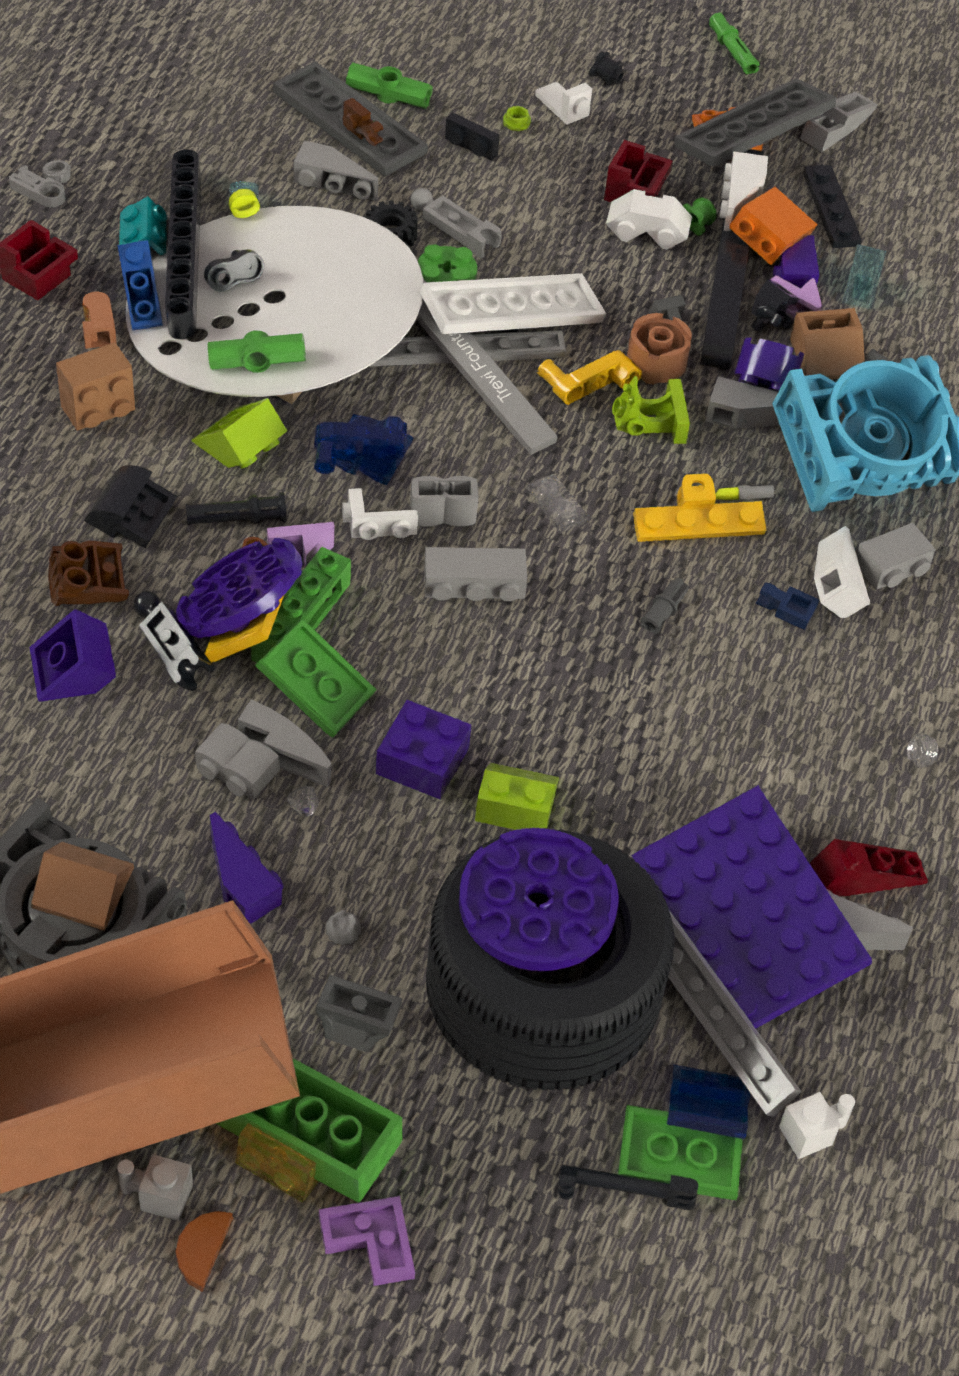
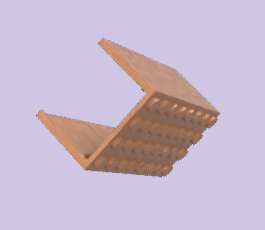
(138, 1044)

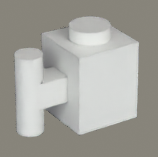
(814, 1124)

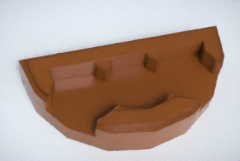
(200, 1246)

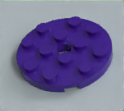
(239, 588)
(511, 926)

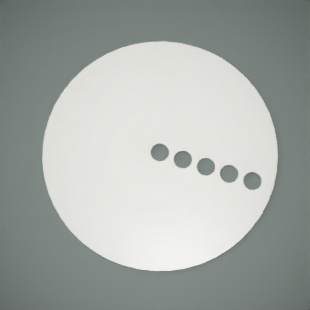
(344, 286)

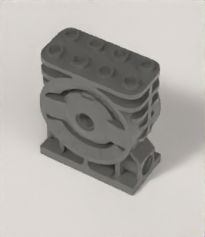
(52, 936)

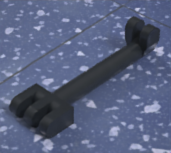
(680, 1192)

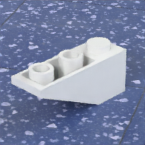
(746, 182)
(839, 575)

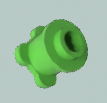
(702, 213)

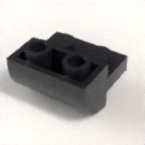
(131, 505)

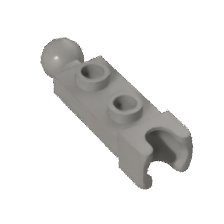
(456, 221)

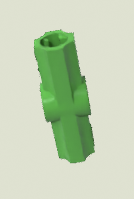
(389, 85)
(256, 351)

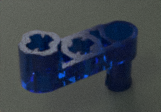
(380, 442)

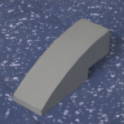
(837, 122)
(294, 746)

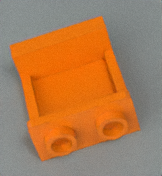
(771, 224)

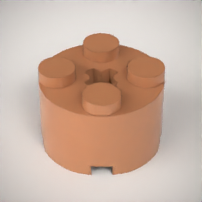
(659, 347)

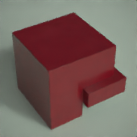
(636, 171)
(34, 260)

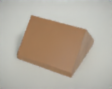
(80, 884)

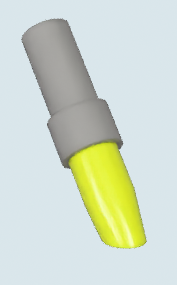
(745, 493)

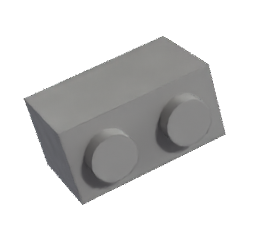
(895, 556)

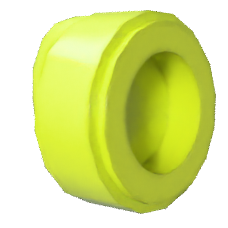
(243, 203)

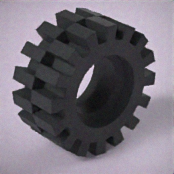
(397, 216)

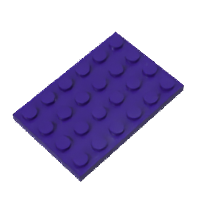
(754, 907)

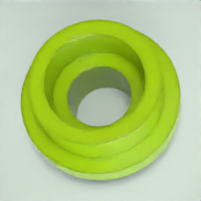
(517, 118)

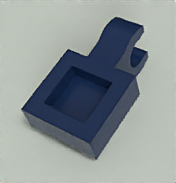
(791, 606)

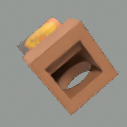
(99, 324)

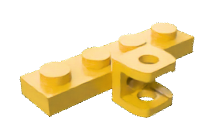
(698, 515)

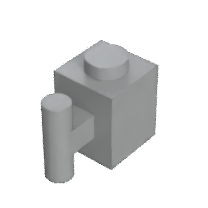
(161, 1188)

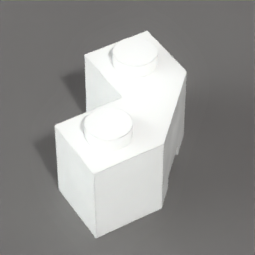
(659, 217)

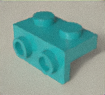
(144, 222)

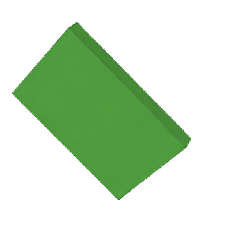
(316, 677)
(660, 1150)

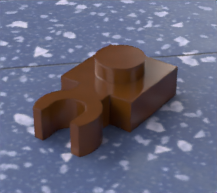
(357, 120)

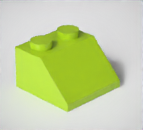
(242, 434)
(515, 797)

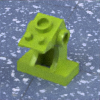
(669, 411)

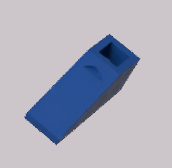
(140, 285)

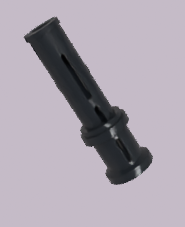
(196, 515)

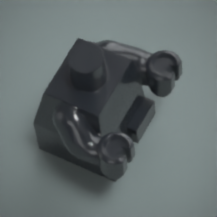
(771, 306)

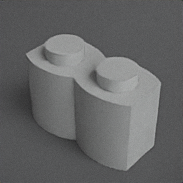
(444, 500)
(237, 761)

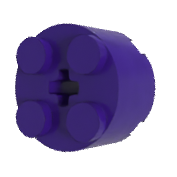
(766, 363)

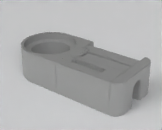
(37, 187)

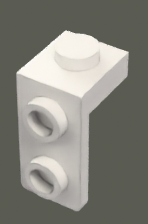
(566, 104)
(377, 524)

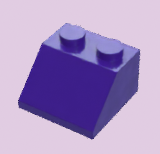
(72, 658)

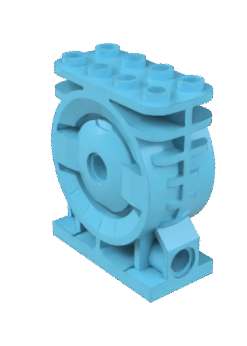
(880, 401)

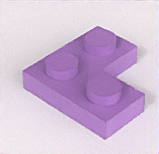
(373, 1226)

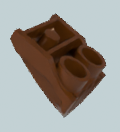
(86, 573)

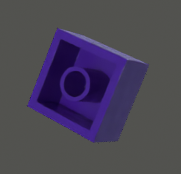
(423, 749)

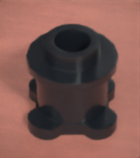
(607, 69)

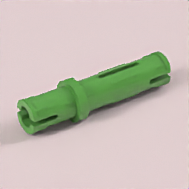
(729, 36)

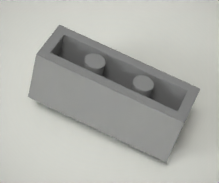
(475, 573)

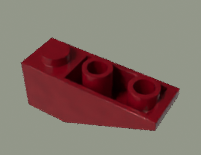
(863, 868)

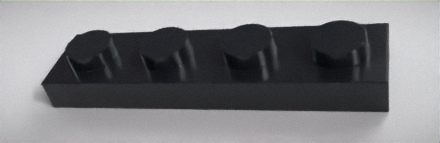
(832, 206)

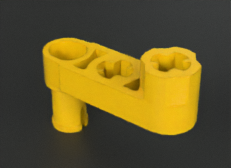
(571, 387)

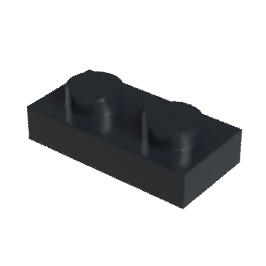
(472, 136)

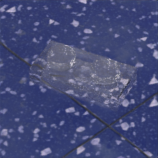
(557, 503)

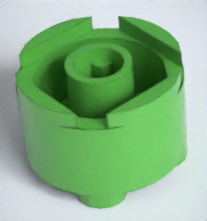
(447, 264)

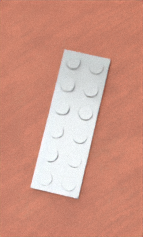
(512, 303)

